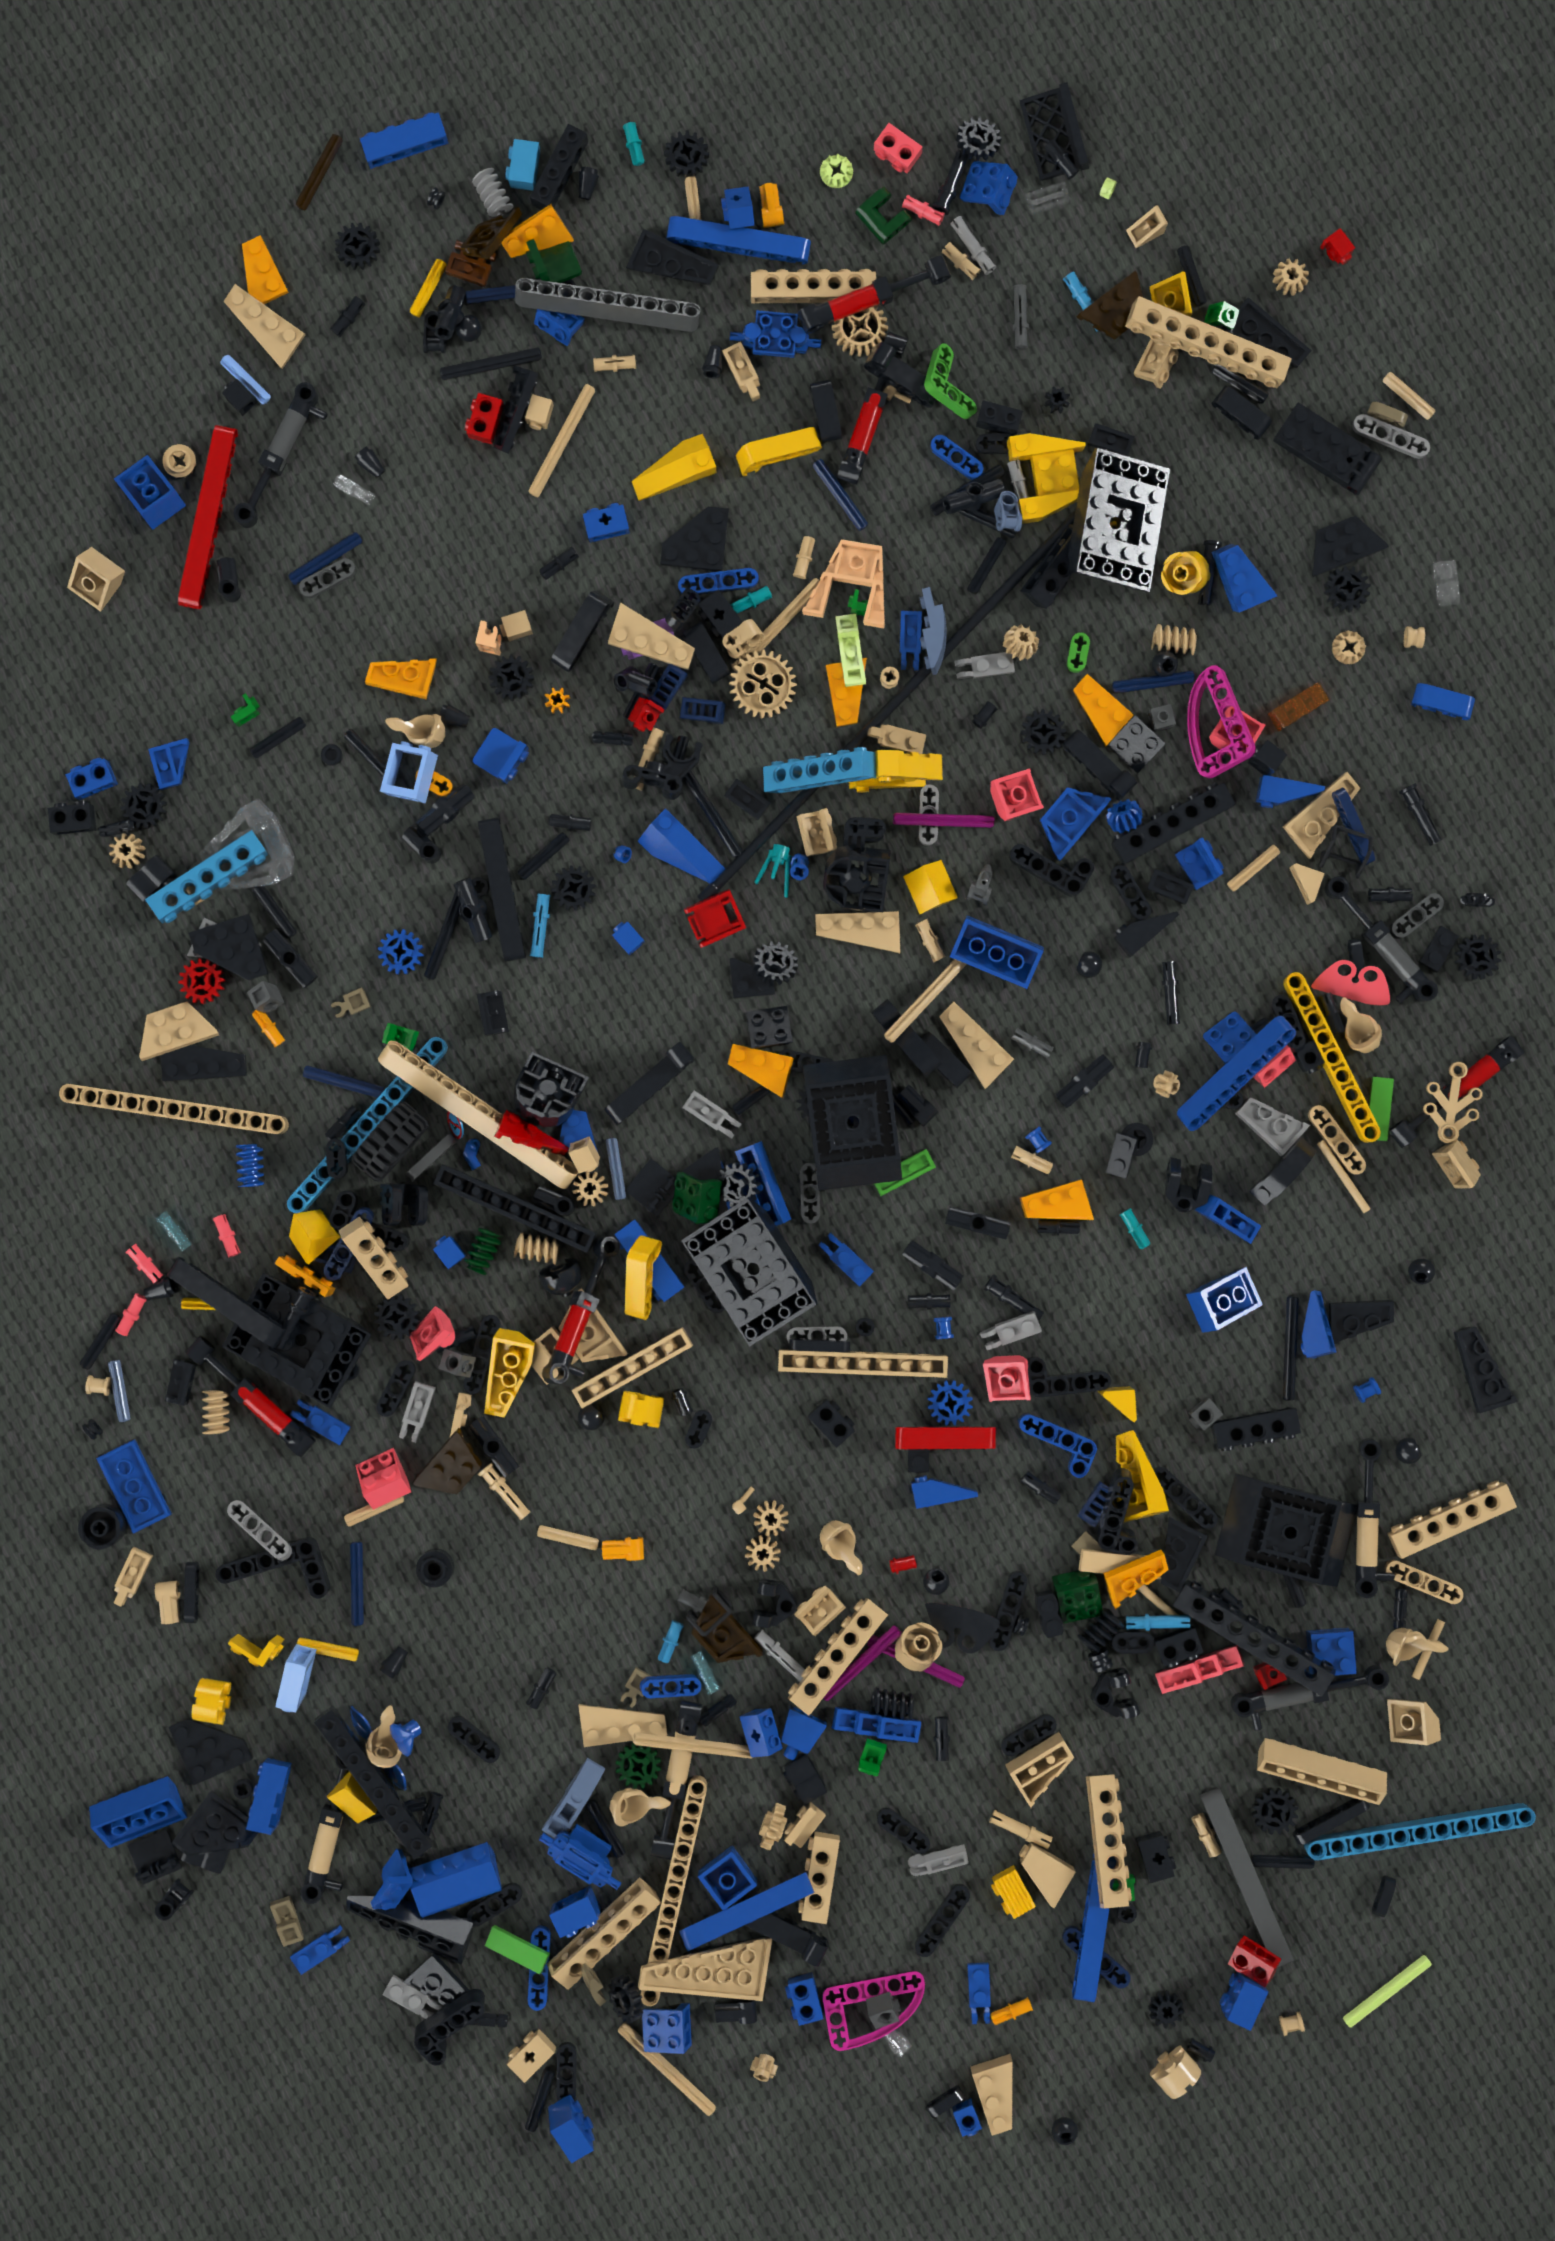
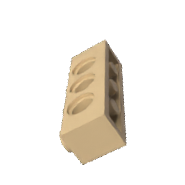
(389, 1283)
(827, 1843)

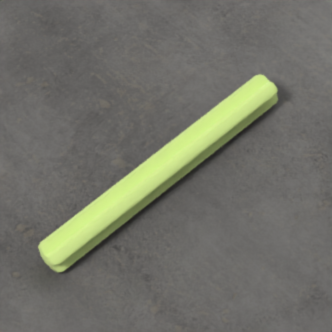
(1387, 1991)

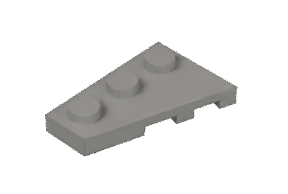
(1275, 1128)

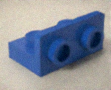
(559, 325)

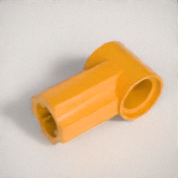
(771, 209)
(625, 1549)

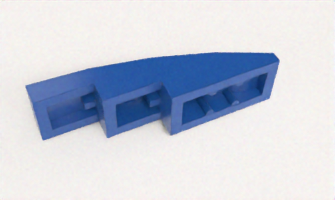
(876, 1725)

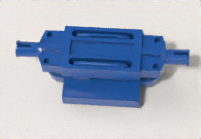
(775, 335)
(582, 1855)

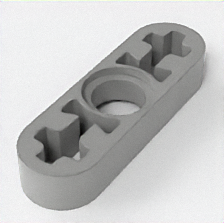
(923, 799)
(832, 1331)

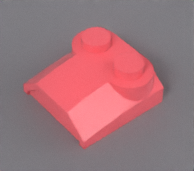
(1219, 735)
(1015, 795)
(432, 1333)
(1007, 1378)

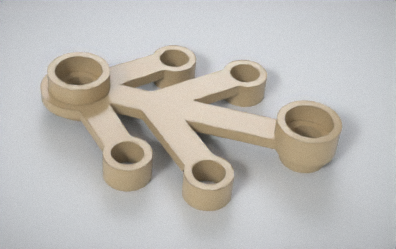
(1452, 1106)

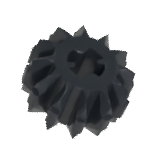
(1165, 2001)

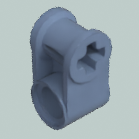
(1007, 512)

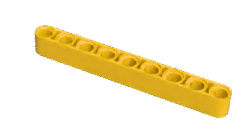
(1340, 1063)

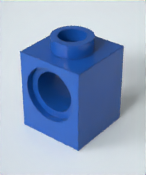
(627, 937)
(449, 1251)
(964, 2109)

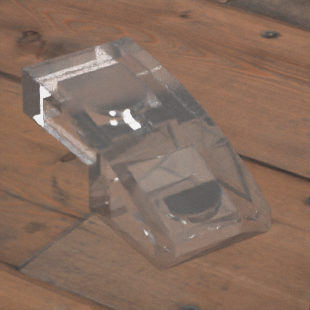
(1446, 582)

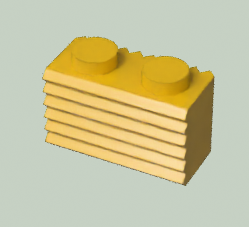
(1013, 1892)

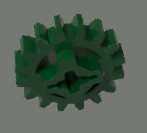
(627, 1773)

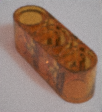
(1298, 706)

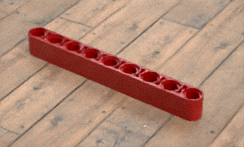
(206, 518)

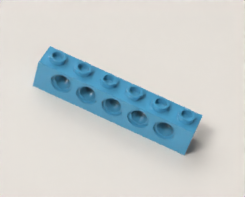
(820, 771)
(159, 900)

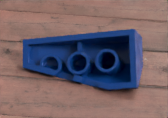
(677, 846)

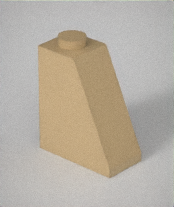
(1046, 1871)

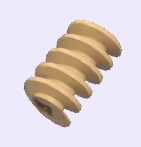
(1174, 639)
(537, 1248)
(216, 1412)

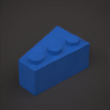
(1241, 579)
(268, 1796)

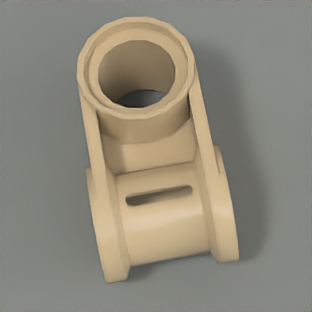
(744, 638)

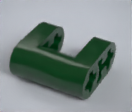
(875, 222)

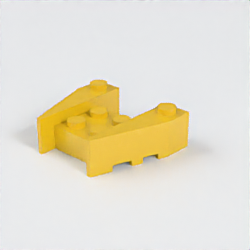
(1052, 472)
(901, 770)

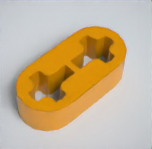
(440, 779)

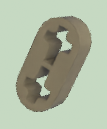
(1387, 414)

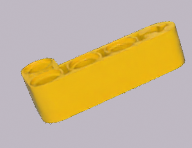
(777, 448)
(640, 1276)

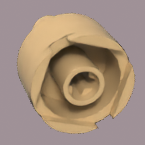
(929, 1647)
(1175, 2072)

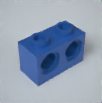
(93, 784)
(807, 1998)

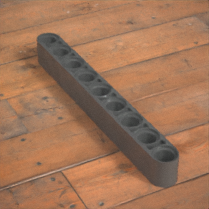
(607, 304)
(1245, 1875)

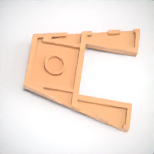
(857, 565)

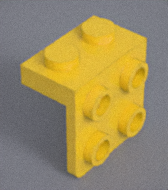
(255, 1654)

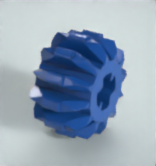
(1124, 816)

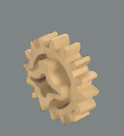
(773, 1826)

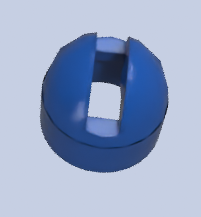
(619, 856)

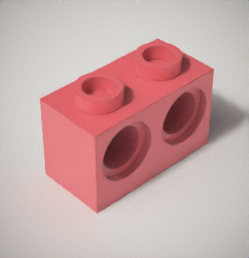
(901, 145)
(1275, 1066)

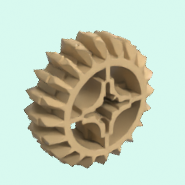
(866, 332)

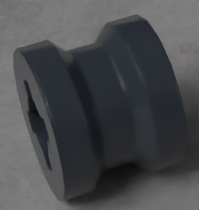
(1100, 1660)

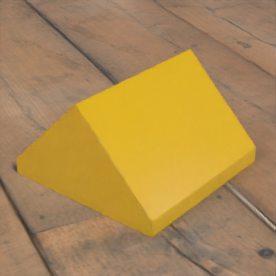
(1173, 294)
(930, 886)
(312, 1234)
(1123, 1399)
(352, 1799)

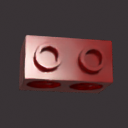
(489, 419)
(1255, 1959)

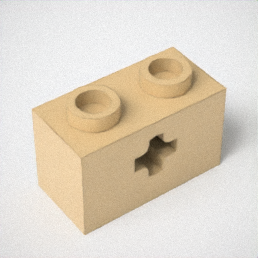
(524, 2065)

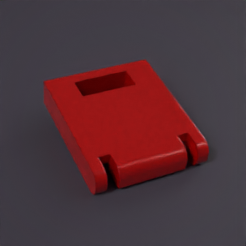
(711, 919)

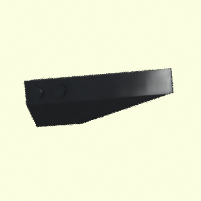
(436, 1933)

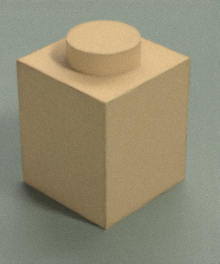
(539, 412)
(516, 626)
(584, 1155)

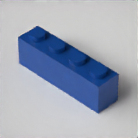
(404, 140)
(770, 1196)
(664, 1278)

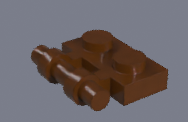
(467, 268)

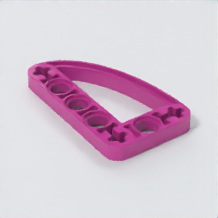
(1237, 756)
(863, 1995)

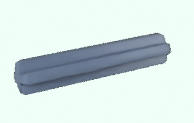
(615, 1168)
(119, 1390)

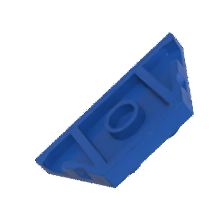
(1070, 818)

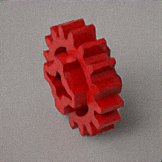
(196, 987)

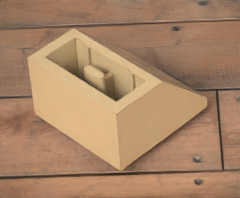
(543, 1350)

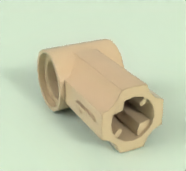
(167, 1596)

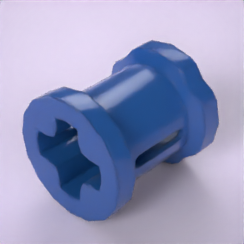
(801, 865)
(1038, 1139)
(943, 1328)
(1367, 1390)

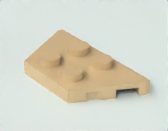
(174, 1029)
(597, 1339)

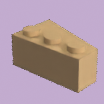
(1039, 1766)
(994, 2088)

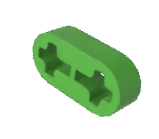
(1073, 651)

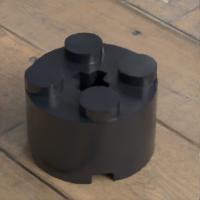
(97, 1537)

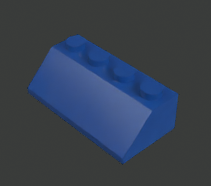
(997, 952)
(137, 1812)
(455, 1879)

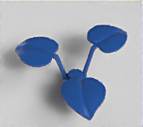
(401, 1734)

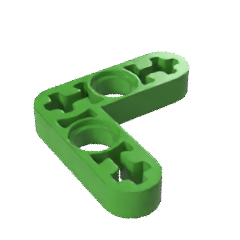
(938, 386)

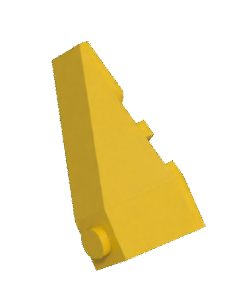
(678, 467)
(509, 1365)
(1147, 1493)

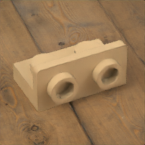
(1156, 362)

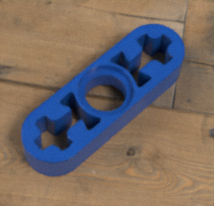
(955, 448)
(677, 1692)

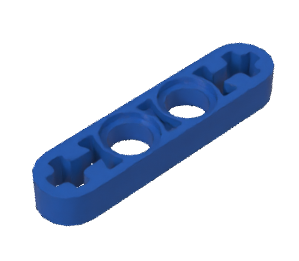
(718, 578)
(532, 1993)

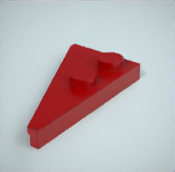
(527, 1134)

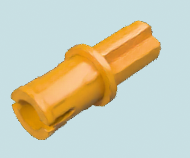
(268, 1028)
(1011, 2011)

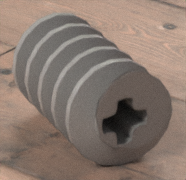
(489, 193)

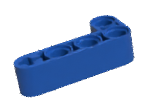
(1055, 1439)

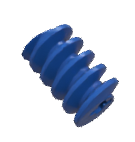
(250, 1165)

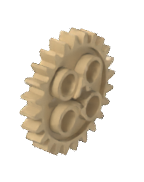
(752, 701)

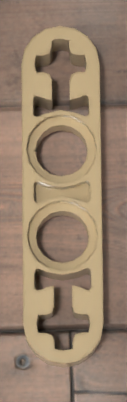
(1339, 1137)
(1424, 1579)

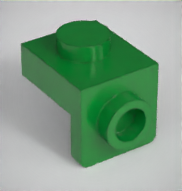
(402, 1035)
(872, 1757)

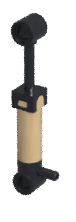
(1367, 1528)
(677, 1776)
(323, 1848)

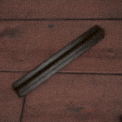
(319, 172)

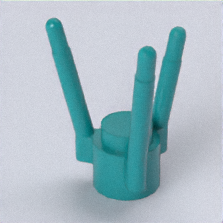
(778, 855)

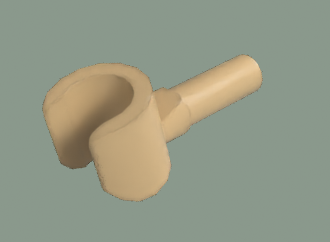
(891, 391)
(738, 1506)

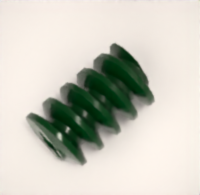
(482, 1251)

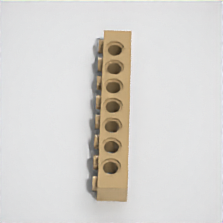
(1218, 339)
(864, 1363)

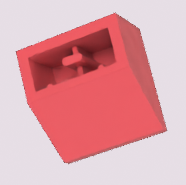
(382, 1479)

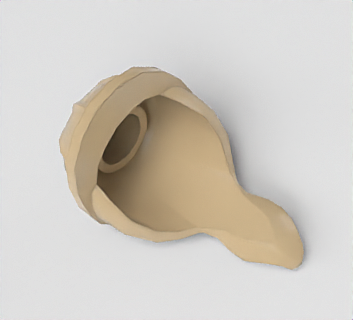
(421, 730)
(1361, 1029)
(839, 1543)
(1405, 1644)
(381, 1747)
(633, 1804)

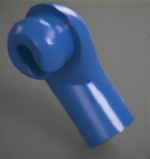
(470, 1153)

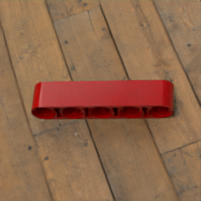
(945, 1437)

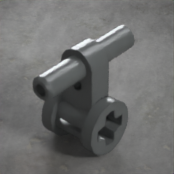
(980, 890)

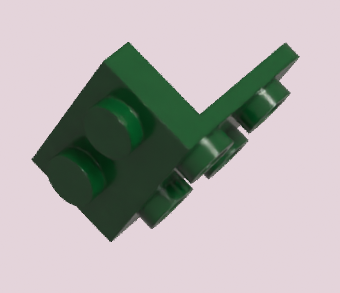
(555, 263)
(696, 1198)
(1077, 1595)

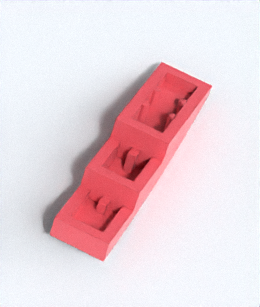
(1199, 1669)

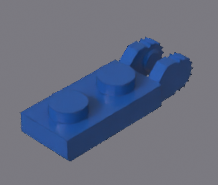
(910, 637)
(848, 1261)
(322, 1422)
(317, 1950)
(979, 1990)

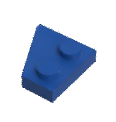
(169, 763)
(576, 1128)

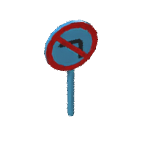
(455, 1125)

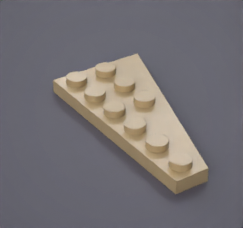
(724, 1972)

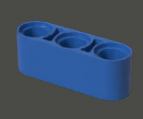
(1443, 700)

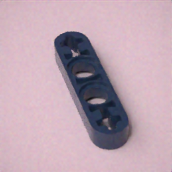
(1351, 821)
(331, 1262)
(1104, 1972)

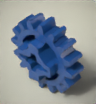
(401, 942)
(960, 1400)

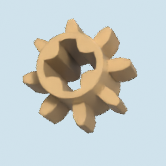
(1166, 1084)
(764, 2067)

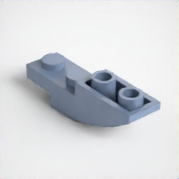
(935, 632)
(574, 1798)

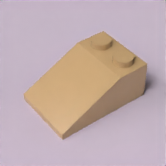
(1457, 1164)

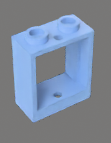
(424, 774)
(295, 1678)

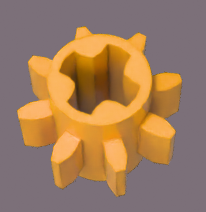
(559, 706)

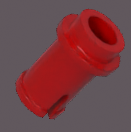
(902, 1564)

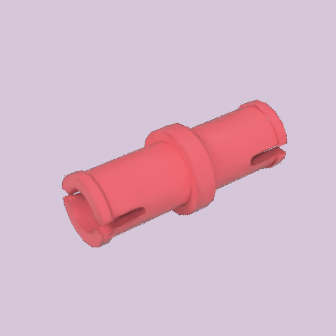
(923, 210)
(226, 1235)
(144, 1263)
(131, 1314)

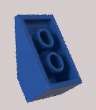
(150, 492)
(1224, 1300)

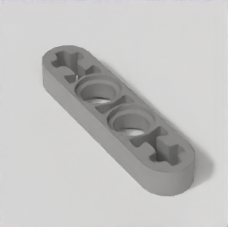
(1392, 432)
(259, 1530)

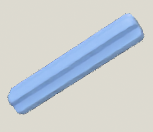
(246, 380)

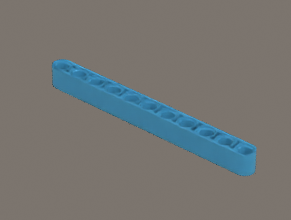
(358, 1130)
(1429, 1831)

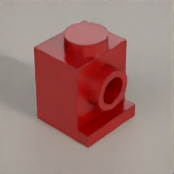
(1338, 247)
(645, 714)
(1263, 1674)

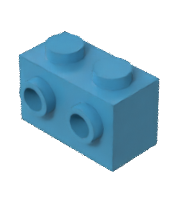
(523, 165)

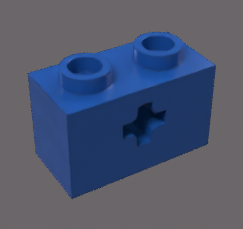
(738, 207)
(616, 525)
(761, 1732)

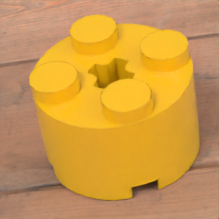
(1182, 562)
(641, 1409)
(211, 1701)

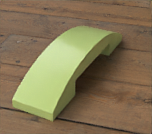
(850, 650)

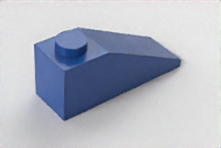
(1277, 791)
(1229, 1218)
(1316, 1332)
(934, 1492)

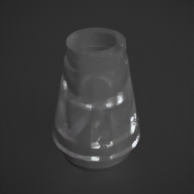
(897, 2042)

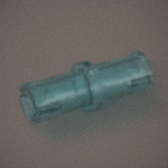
(173, 1231)
(705, 1672)

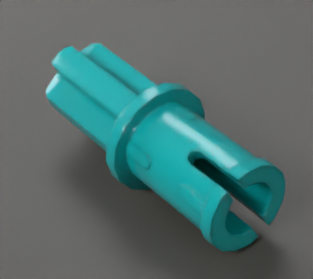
(633, 143)
(752, 599)
(1135, 1228)

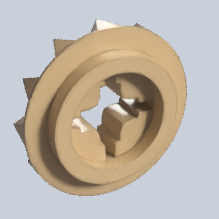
(179, 451)
(1339, 644)

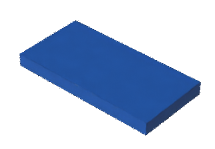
(134, 1486)

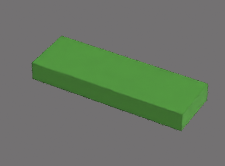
(1380, 1105)
(911, 1169)
(517, 1949)

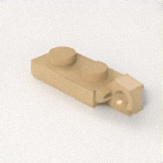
(742, 369)
(898, 738)
(460, 1418)
(131, 1575)

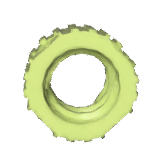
(1108, 188)

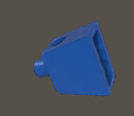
(800, 1732)

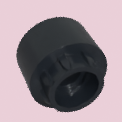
(430, 1578)

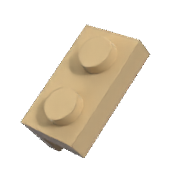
(817, 832)
(819, 1610)
(806, 1823)

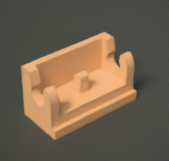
(487, 641)

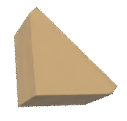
(1147, 227)
(1307, 881)

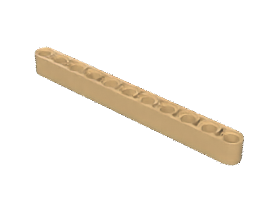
(164, 1106)
(472, 1111)
(676, 1879)

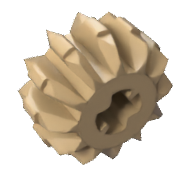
(1282, 277)
(1021, 642)
(133, 844)
(584, 1184)
(764, 1521)
(759, 1547)

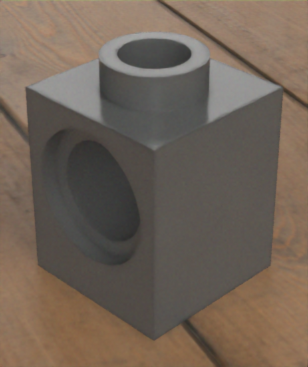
(1161, 718)
(265, 997)
(457, 1363)
(1213, 1414)
(883, 2010)

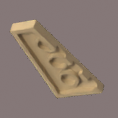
(268, 328)
(646, 638)
(1316, 819)
(866, 929)
(978, 1047)
(613, 1725)

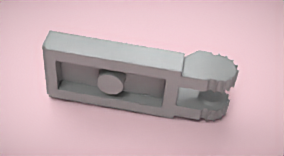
(986, 665)
(709, 1113)
(1012, 1330)
(417, 1409)
(938, 1860)
(410, 1997)

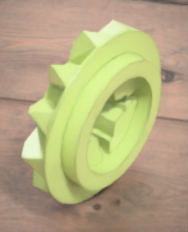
(838, 180)

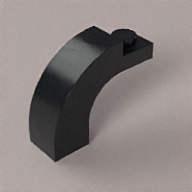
(1284, 1172)

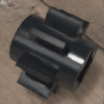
(1057, 393)

